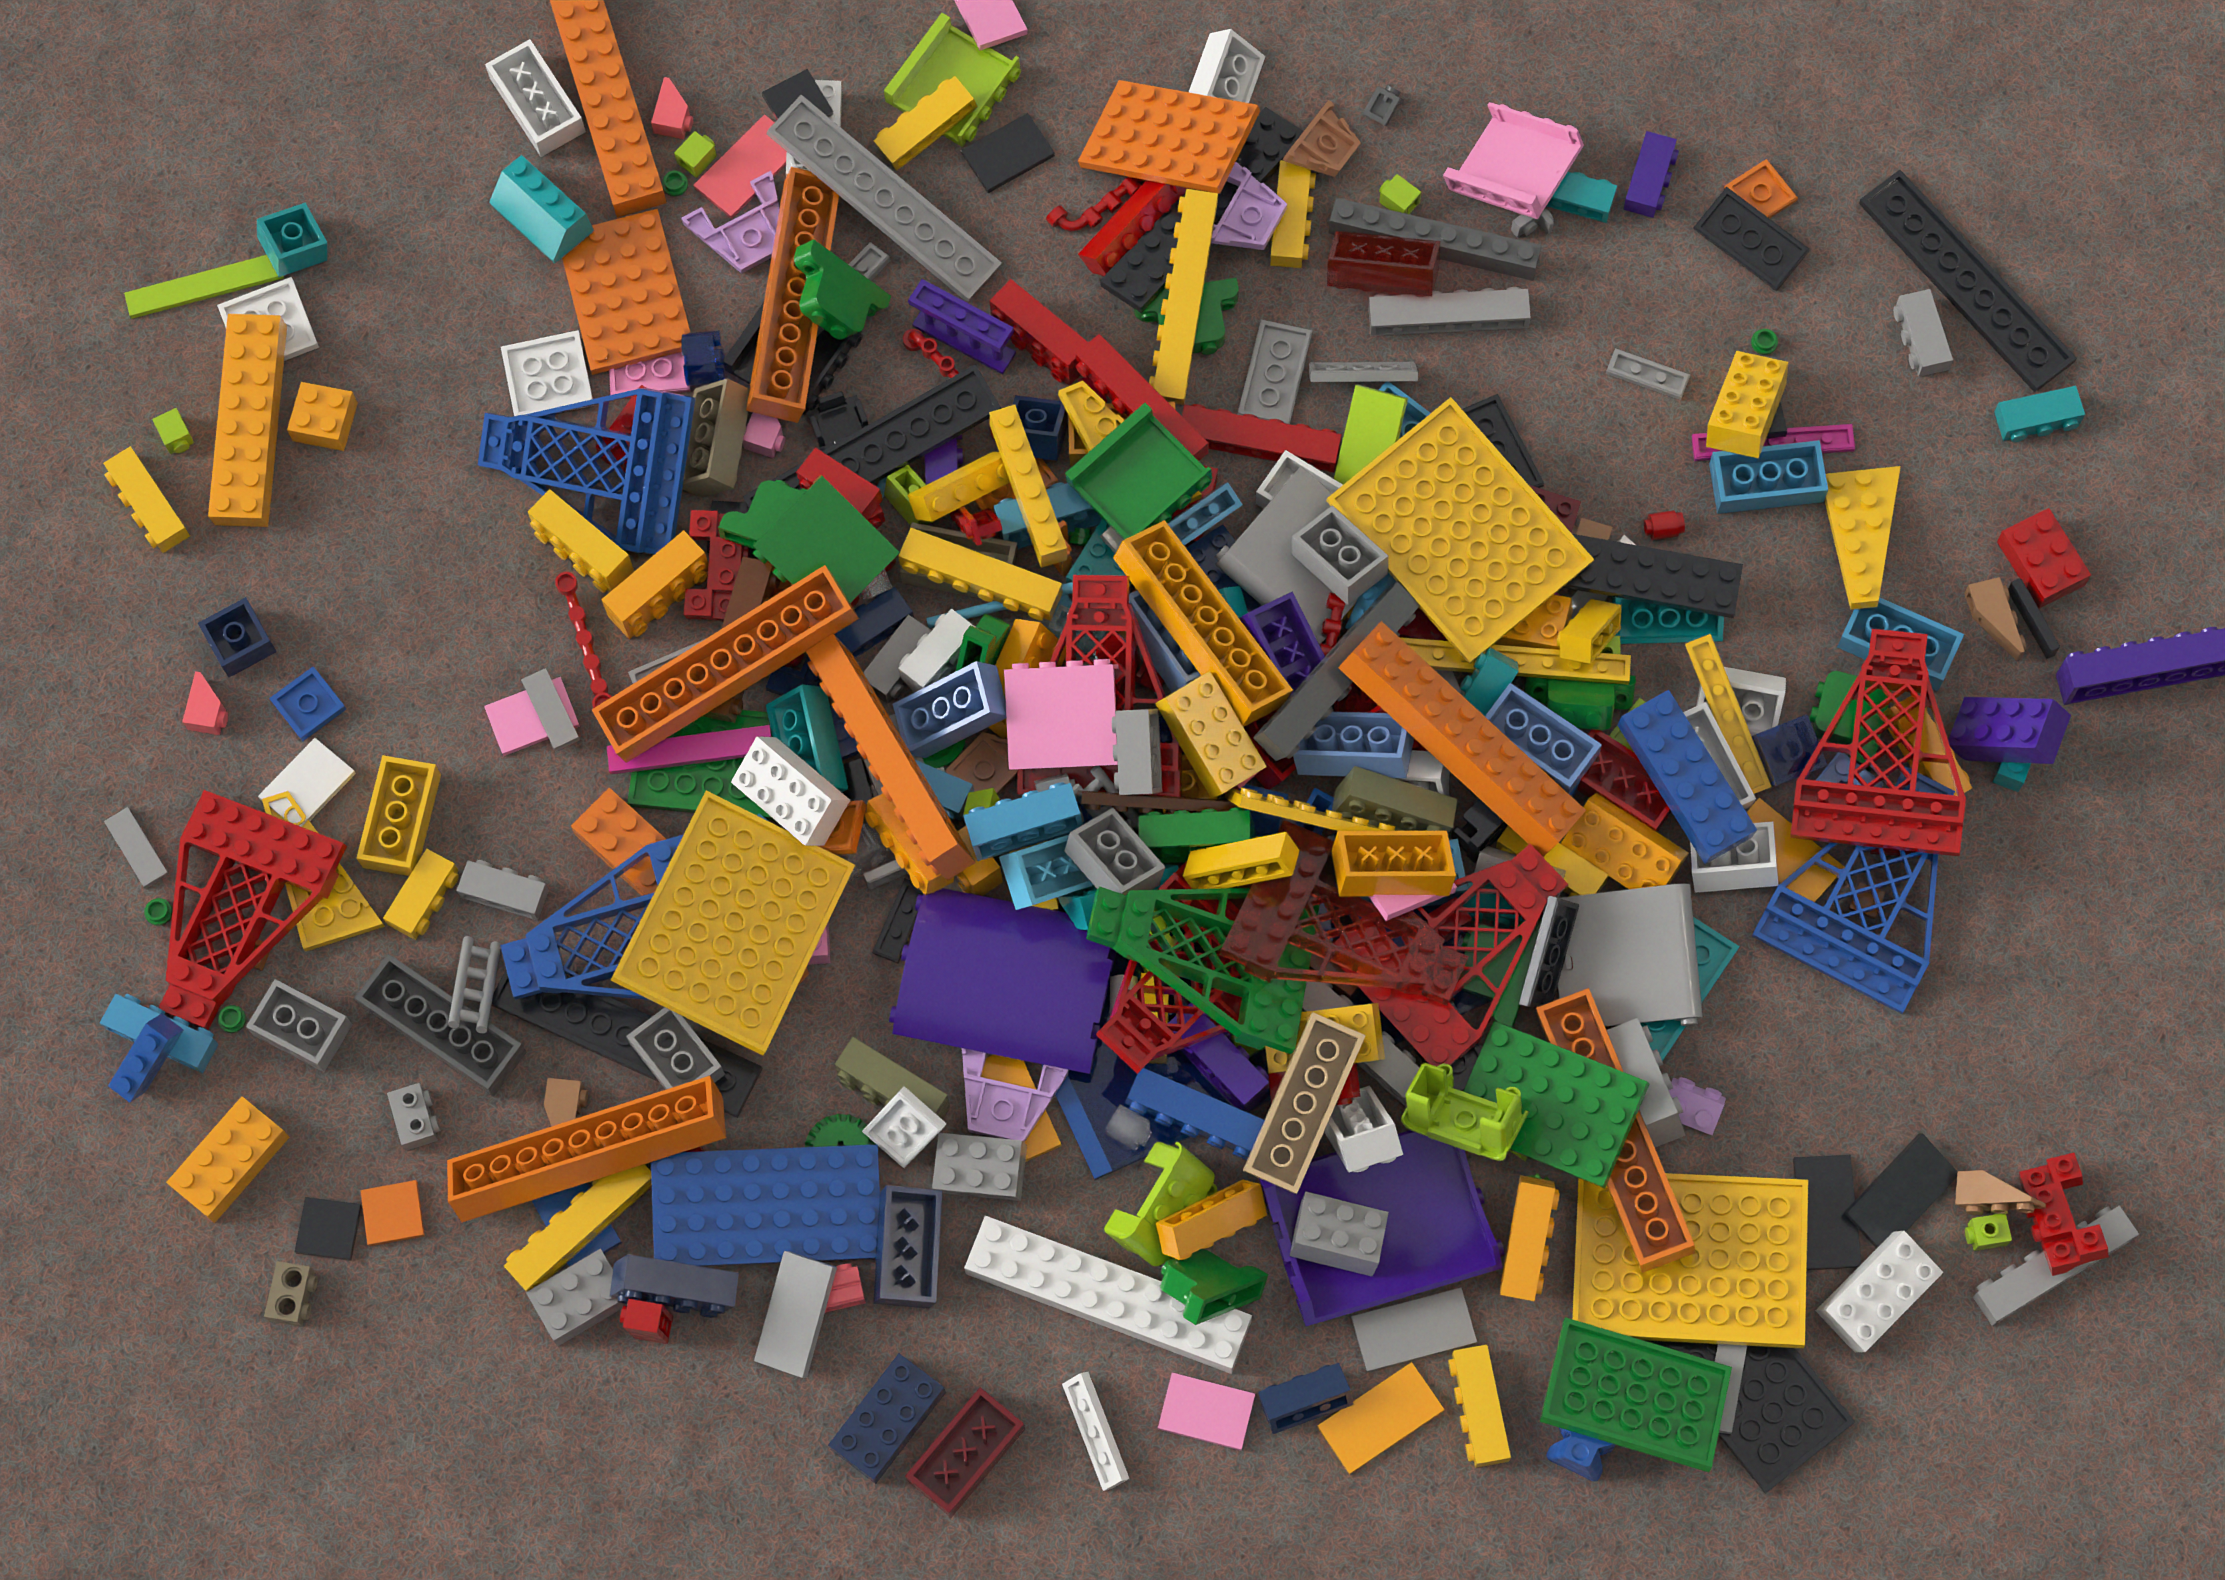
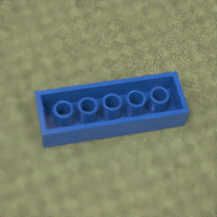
(1686, 777)
(1194, 1113)

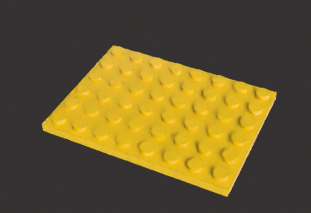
(1461, 530)
(733, 923)
(1734, 1289)

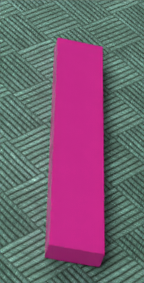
(1832, 440)
(690, 750)

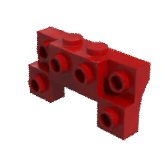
(723, 568)
(2054, 1225)

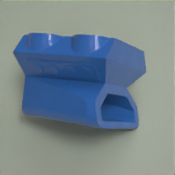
(1579, 1454)

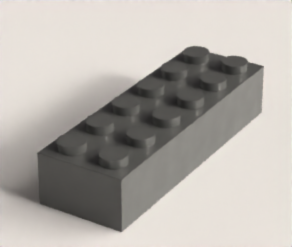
(422, 1015)

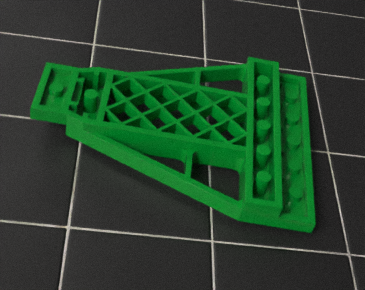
(1268, 1009)

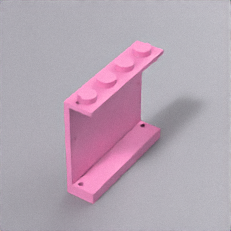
(1517, 161)
(1060, 714)

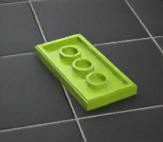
(1370, 429)

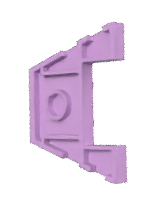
(1251, 213)
(747, 238)
(1004, 1108)

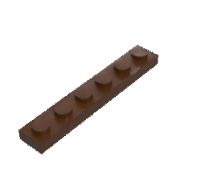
(1149, 803)

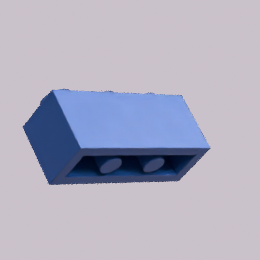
(145, 1057)

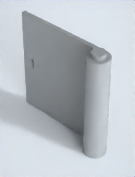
(1263, 555)
(1635, 955)

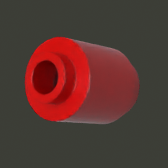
(1664, 525)

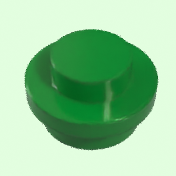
(675, 183)
(1764, 341)
(1079, 536)
(158, 911)
(231, 1018)

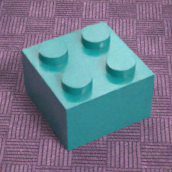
(292, 239)

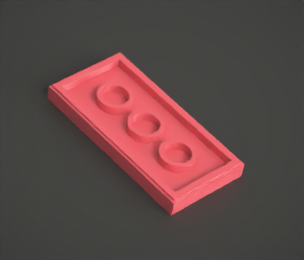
(750, 157)

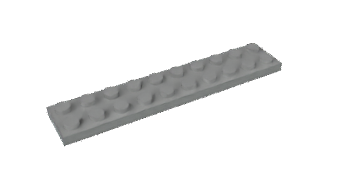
(884, 198)

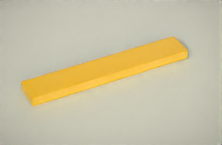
(1727, 710)

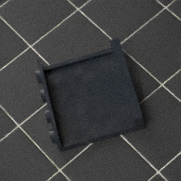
(828, 356)

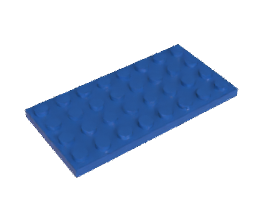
(766, 1202)

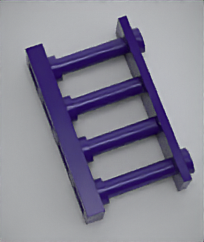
(962, 326)

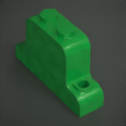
(835, 292)
(1210, 331)
(768, 505)
(983, 642)
(1831, 696)
(1582, 702)
(1508, 1006)
(1210, 1285)

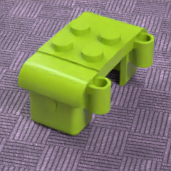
(1460, 1117)
(1179, 1186)

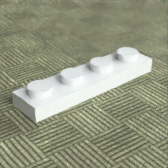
(1095, 1431)

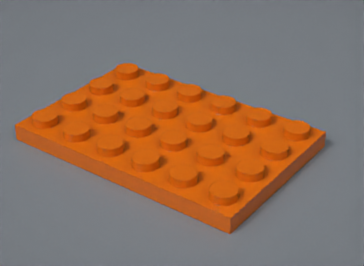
(1169, 136)
(626, 293)

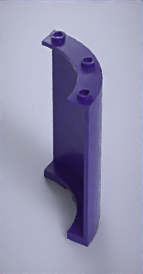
(1002, 980)
(1430, 1235)

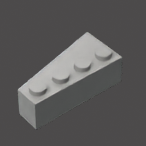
(1636, 1058)

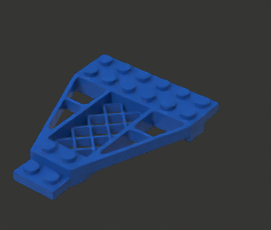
(653, 461)
(1839, 945)
(537, 962)

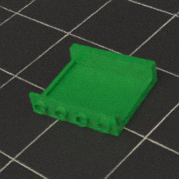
(1138, 475)
(828, 532)

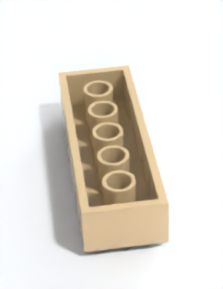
(1304, 1103)

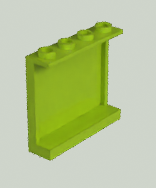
(947, 54)

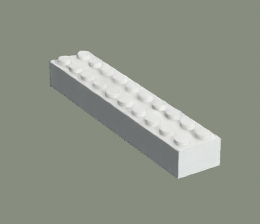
(1101, 1293)

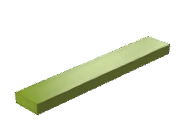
(200, 286)

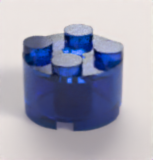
(702, 358)

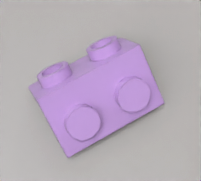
(1699, 1105)

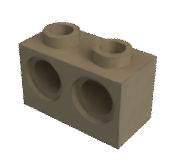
(282, 1294)

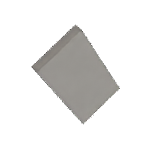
(1275, 371)
(1362, 371)
(795, 1314)
(1414, 1330)

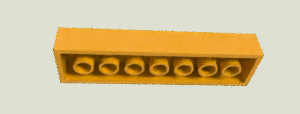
(247, 420)
(1202, 621)

